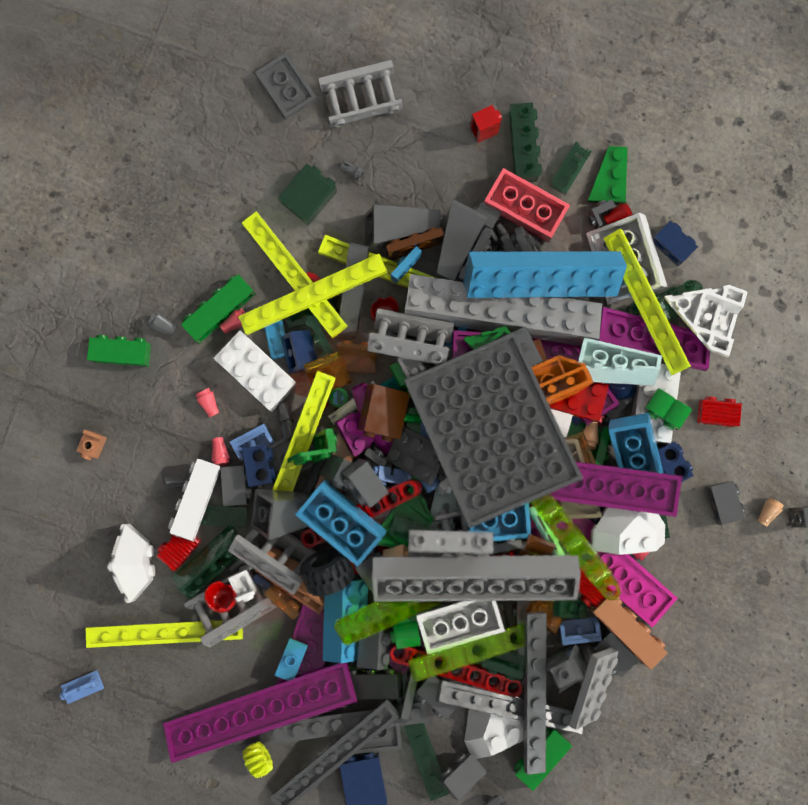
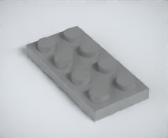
(594, 687)

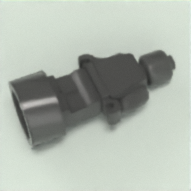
(616, 412)

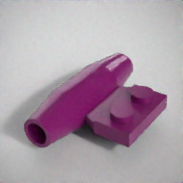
(349, 423)

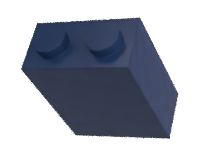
(364, 780)

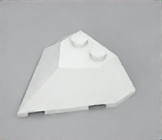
(711, 314)
(627, 532)
(132, 562)
(491, 733)

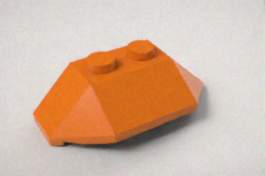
(561, 378)

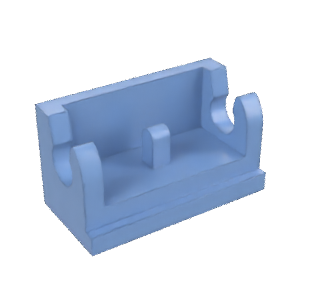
(255, 437)
(579, 631)

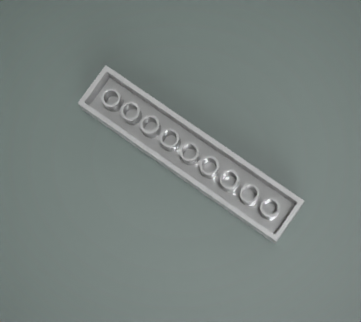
(544, 317)
(476, 578)

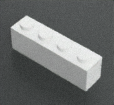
(195, 499)

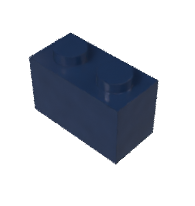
(675, 243)
(298, 350)

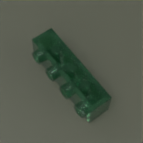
(523, 141)
(206, 564)

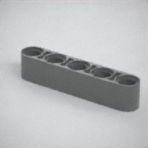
(352, 299)

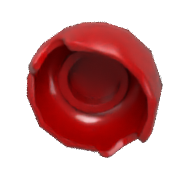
(384, 303)
(220, 597)

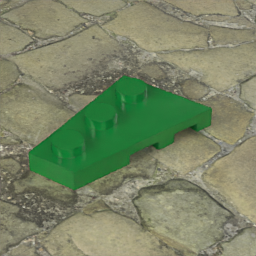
(611, 177)

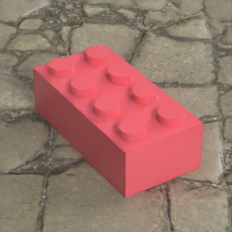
(526, 205)

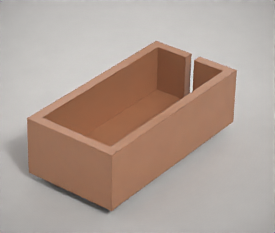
(631, 634)

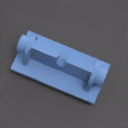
(384, 475)
(81, 687)

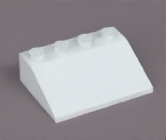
(641, 241)

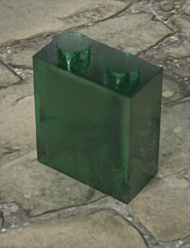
(308, 193)

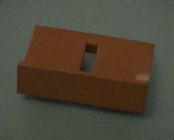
(536, 547)

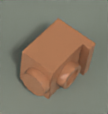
(97, 442)

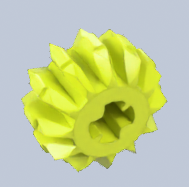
(257, 760)

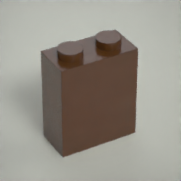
(383, 412)

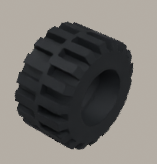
(326, 572)

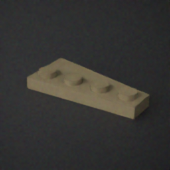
(579, 510)

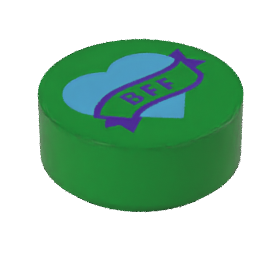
(338, 397)

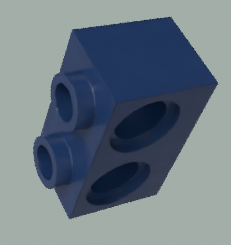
(677, 460)
(253, 467)

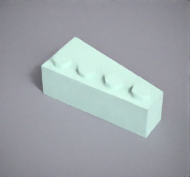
(619, 364)

